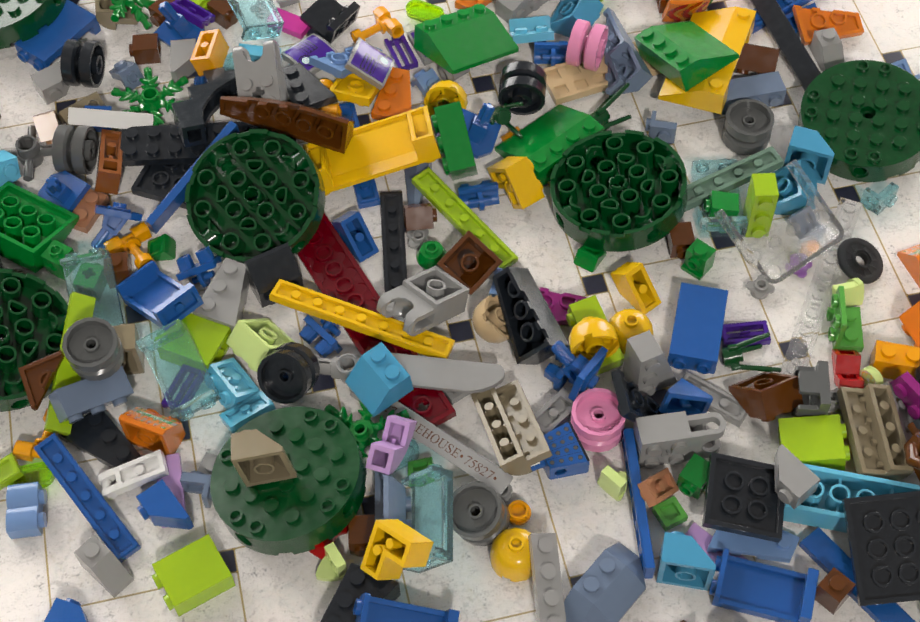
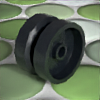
(82, 63)
(523, 83)
(288, 372)

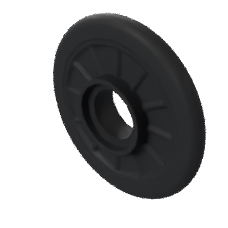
(872, 259)

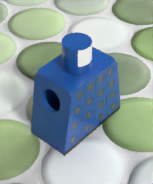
(567, 451)

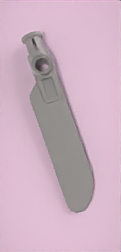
(428, 372)

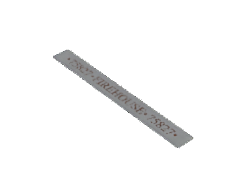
(453, 450)

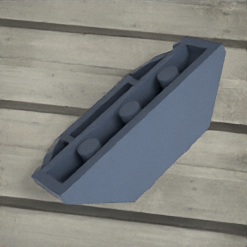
(391, 499)
(606, 587)

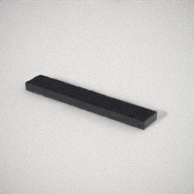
(787, 41)
(393, 239)

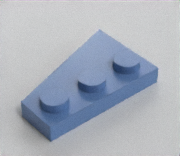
(333, 62)
(756, 547)

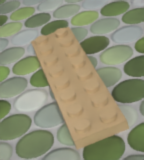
(572, 82)

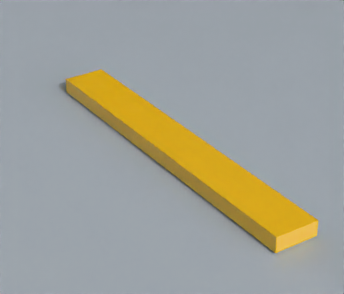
(359, 319)

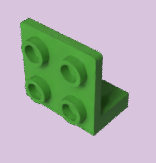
(845, 323)

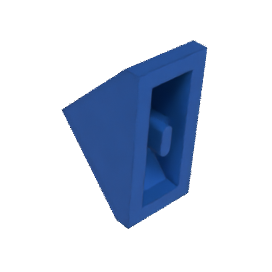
(685, 397)

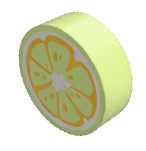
(871, 375)

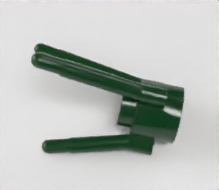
(502, 116)
(603, 116)
(734, 354)

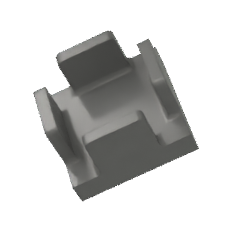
(815, 390)

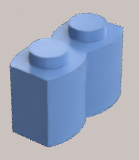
(25, 510)

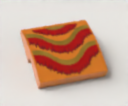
(683, 9)

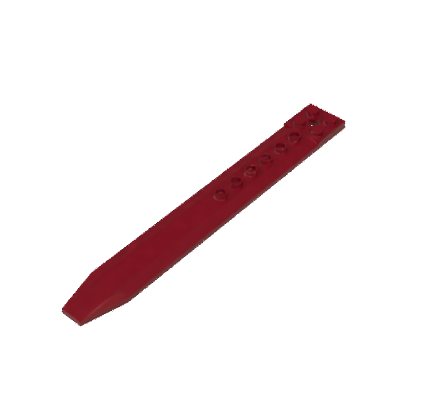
(341, 277)

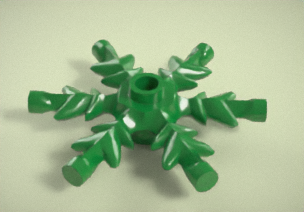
(119, 8)
(151, 99)
(363, 430)

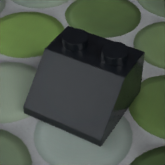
(266, 270)

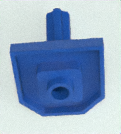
(175, 26)
(480, 131)
(64, 190)
(113, 220)
(578, 368)

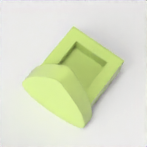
(853, 291)
(613, 482)
(332, 565)

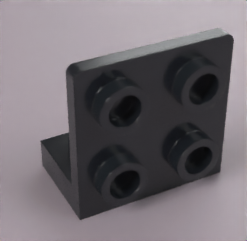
(330, 18)

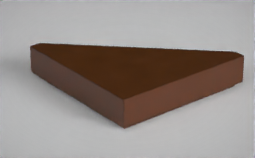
(38, 377)

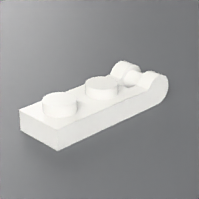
(132, 474)

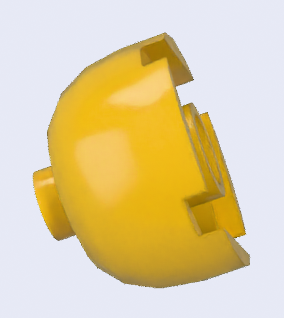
(444, 93)
(629, 324)
(591, 335)
(511, 555)

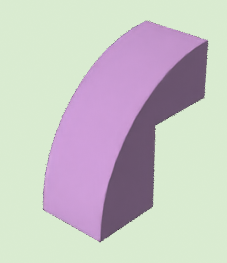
(389, 452)

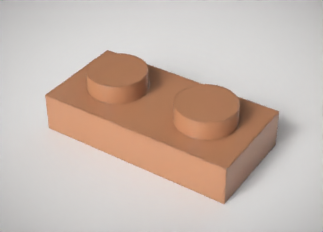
(86, 211)
(658, 487)

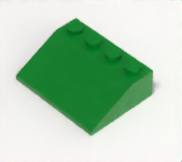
(464, 39)
(683, 52)
(549, 138)
(30, 225)

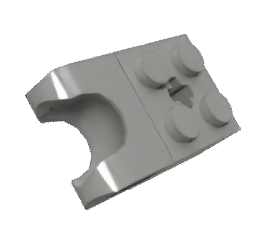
(262, 75)
(425, 300)
(676, 437)

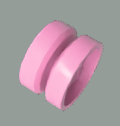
(587, 45)
(597, 419)

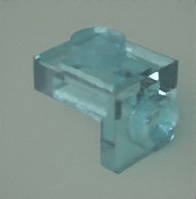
(878, 202)

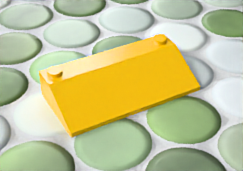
(733, 28)
(378, 150)

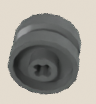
(747, 126)
(74, 149)
(93, 348)
(479, 513)

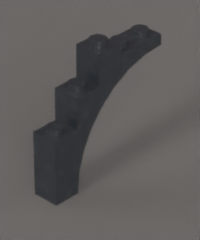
(204, 100)

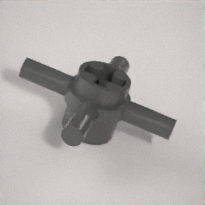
(30, 152)

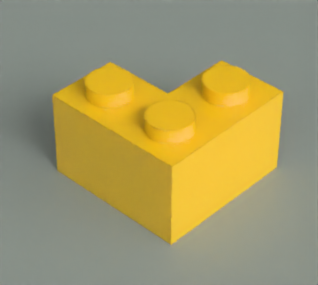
(518, 179)
(394, 547)

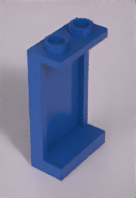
(48, 44)
(158, 295)
(697, 328)
(763, 589)
(383, 610)

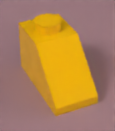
(636, 286)

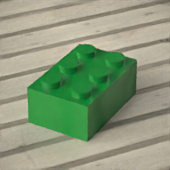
(454, 141)

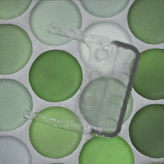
(794, 240)

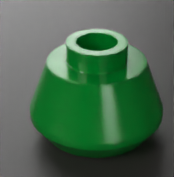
(430, 254)

